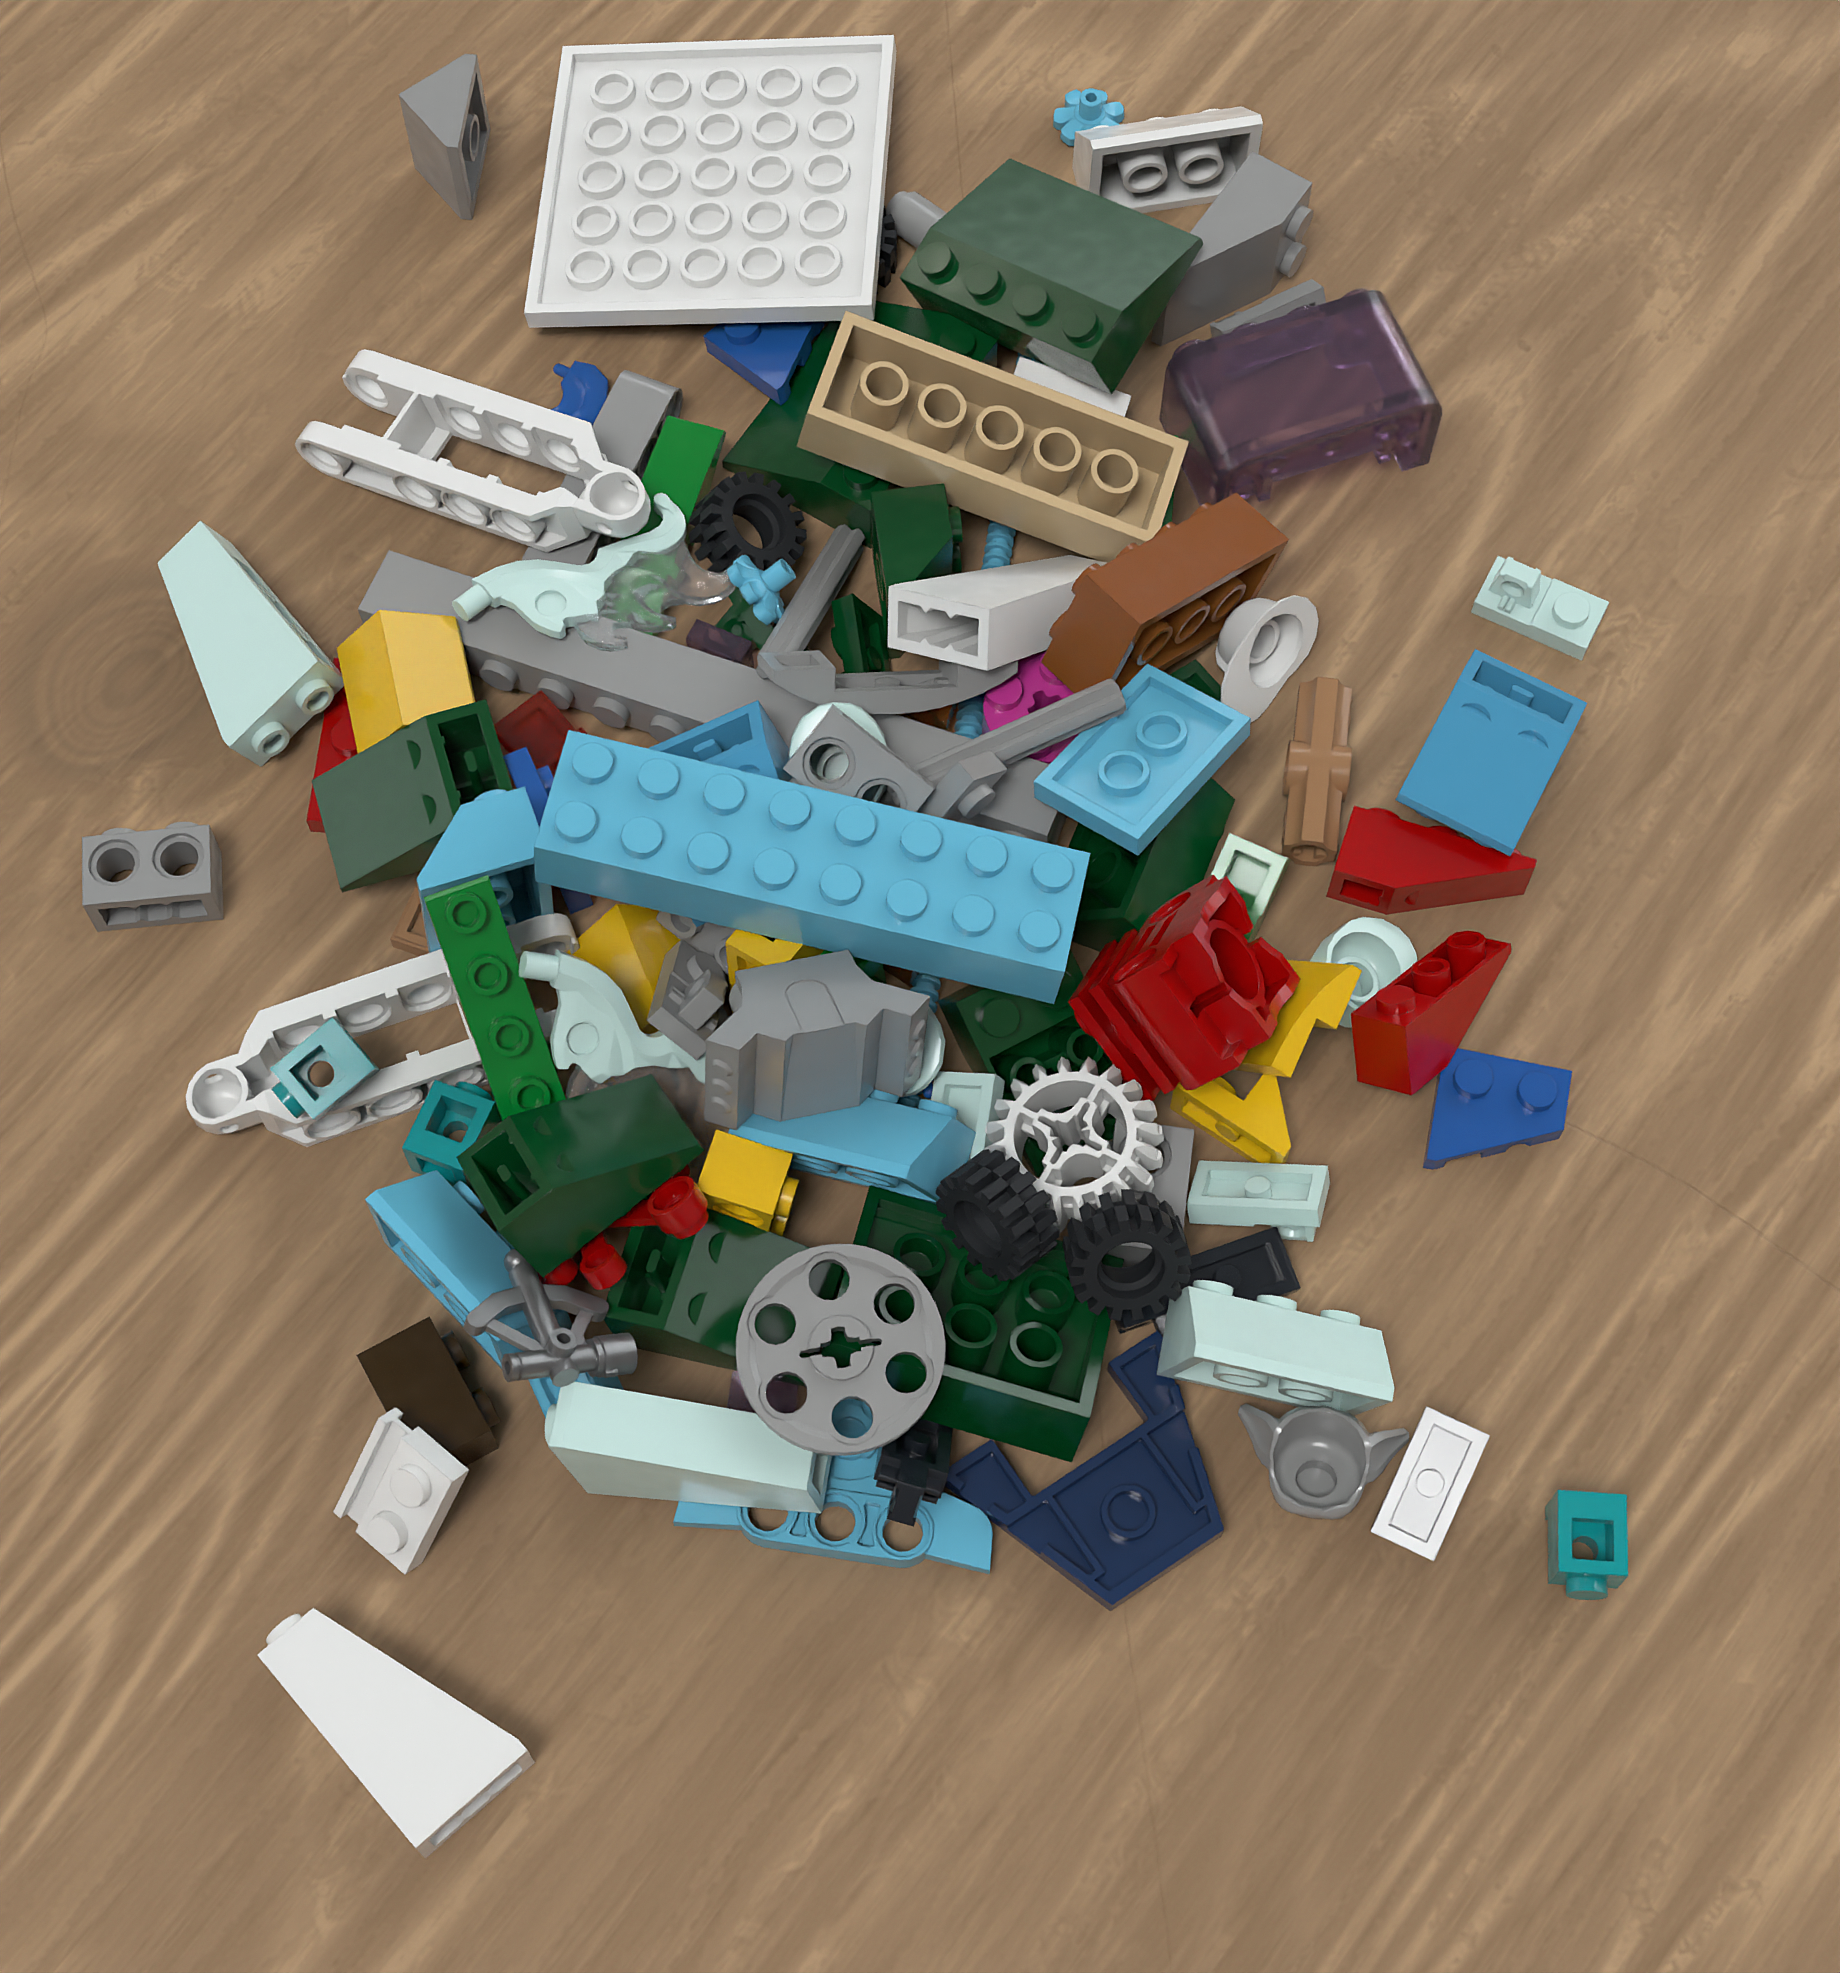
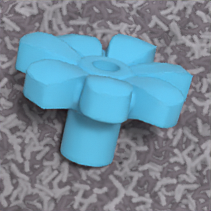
(1085, 111)
(762, 586)

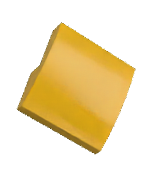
(1315, 1003)

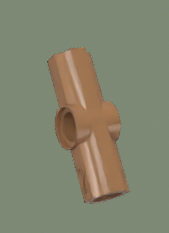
(1317, 771)

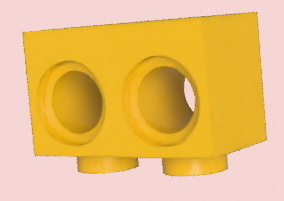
(748, 1182)

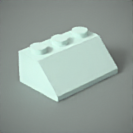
(1274, 1350)

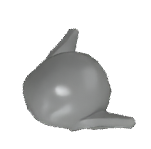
(1319, 1457)

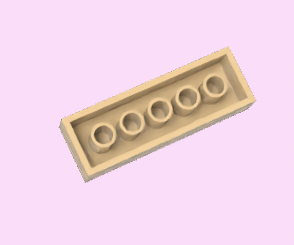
(992, 440)

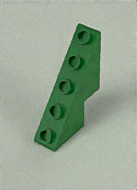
(494, 997)

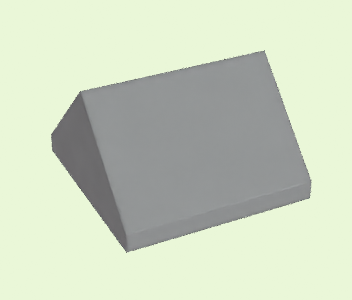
(449, 131)

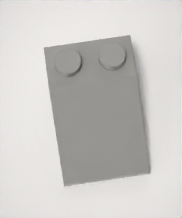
(1249, 244)

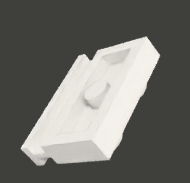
(401, 1491)

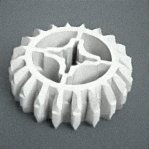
(1092, 1100)

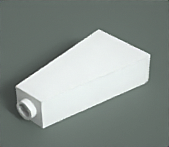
(983, 614)
(398, 1733)

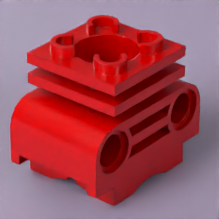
(1185, 991)

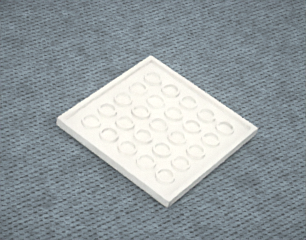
(714, 183)

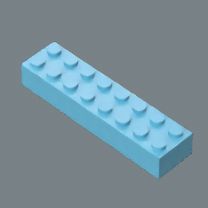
(810, 866)

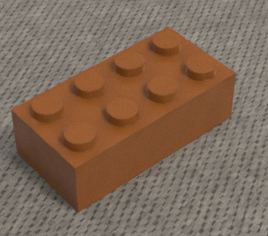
(1163, 595)

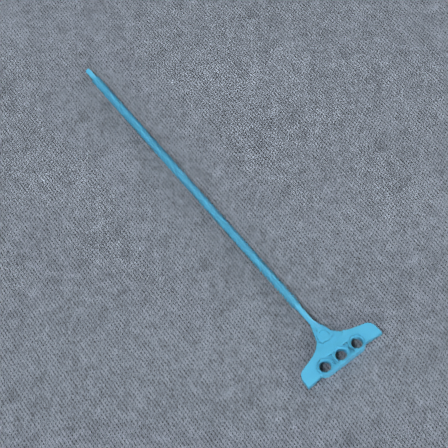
(952, 1528)

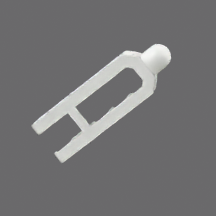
(437, 406)
(242, 1088)

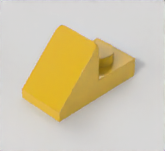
(1248, 1127)

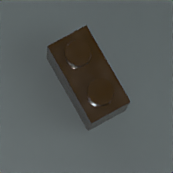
(423, 1380)

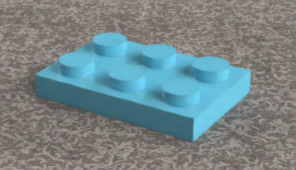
(1145, 763)

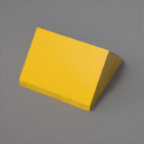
(402, 670)
(631, 951)

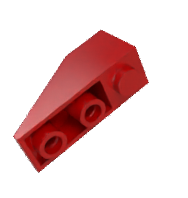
(1414, 867)
(1422, 1015)

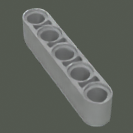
(627, 436)

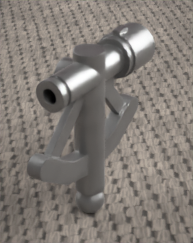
(556, 1350)

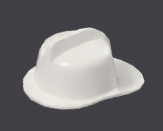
(1262, 649)

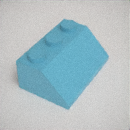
(491, 839)
(873, 1144)
(450, 1249)

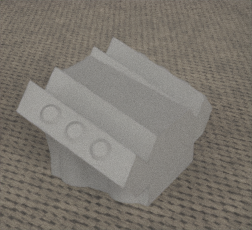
(811, 1041)

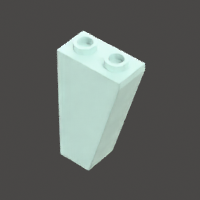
(246, 645)
(680, 1451)

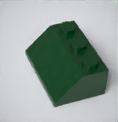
(1129, 887)

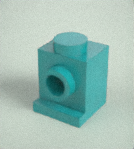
(327, 1044)
(442, 1113)
(1600, 1524)

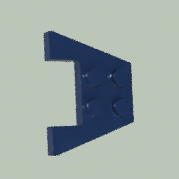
(1121, 1512)

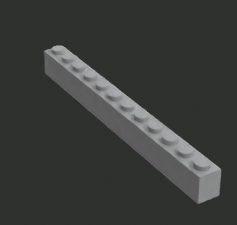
(666, 686)

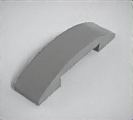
(897, 692)

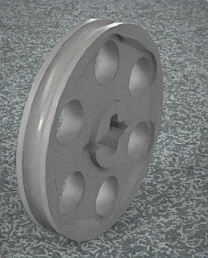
(865, 1376)

